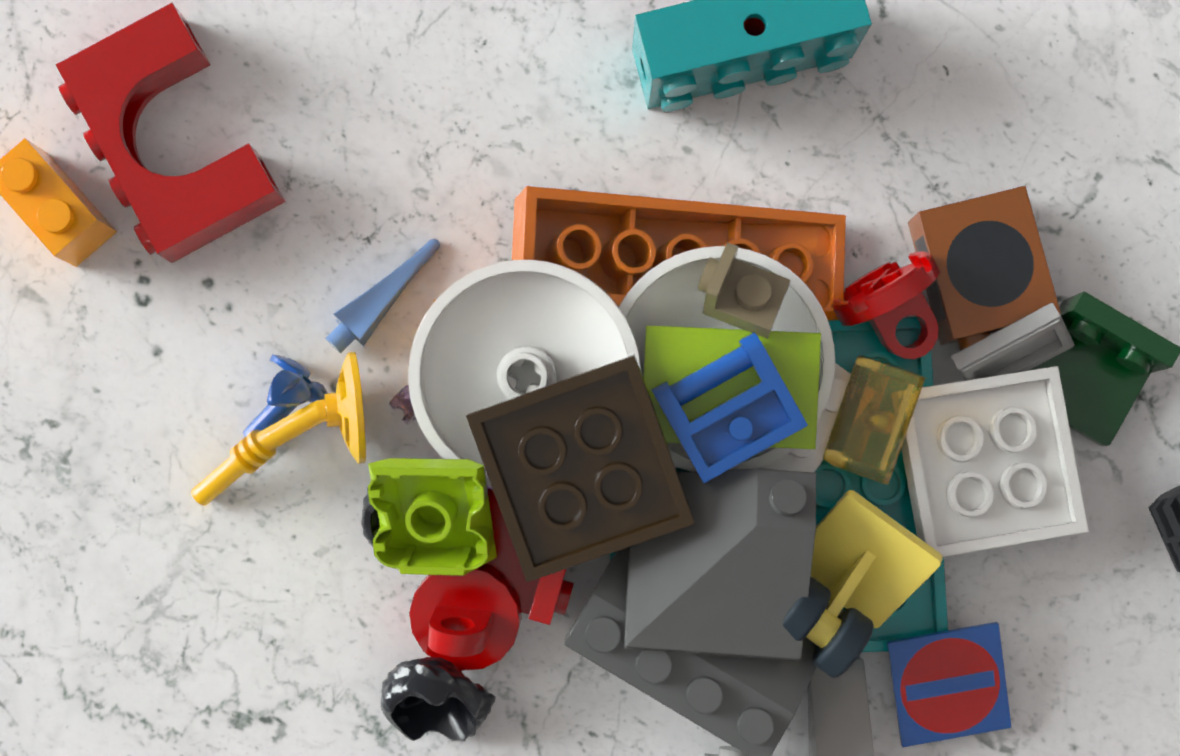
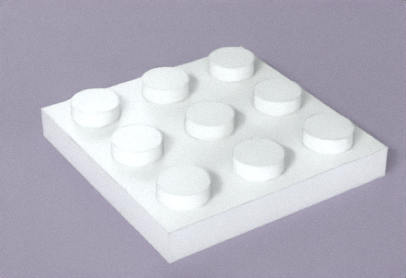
(993, 463)

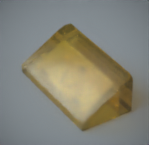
(873, 418)

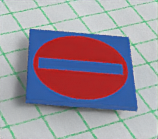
(949, 684)

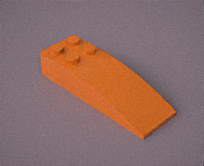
(625, 236)

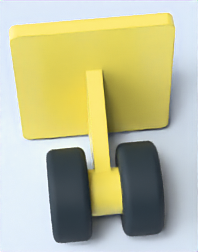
(858, 564)

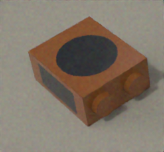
(987, 264)

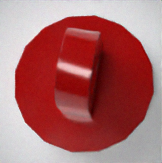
(889, 296)
(466, 617)

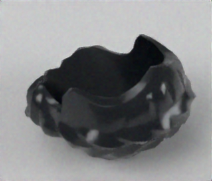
(434, 697)

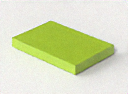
(680, 351)

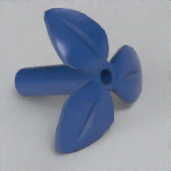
(286, 392)

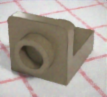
(742, 293)

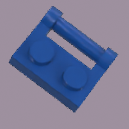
(739, 425)

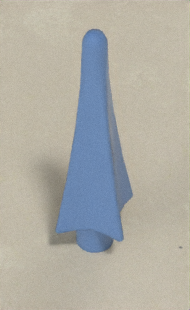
(363, 314)

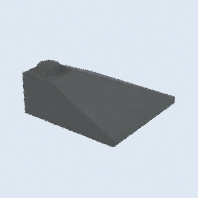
(731, 572)

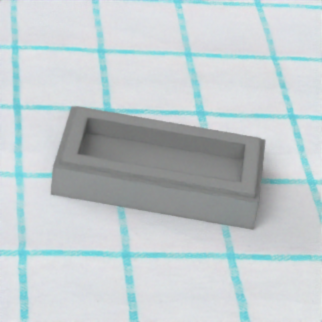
(1016, 346)

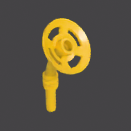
(253, 451)

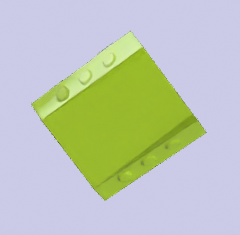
(431, 515)

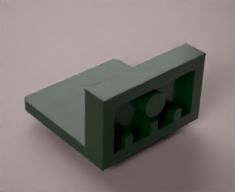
(1106, 365)

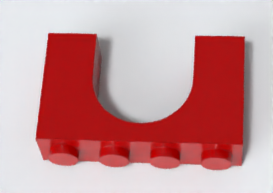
(111, 89)

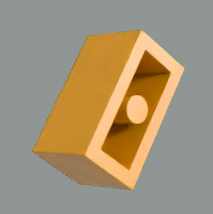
(52, 204)

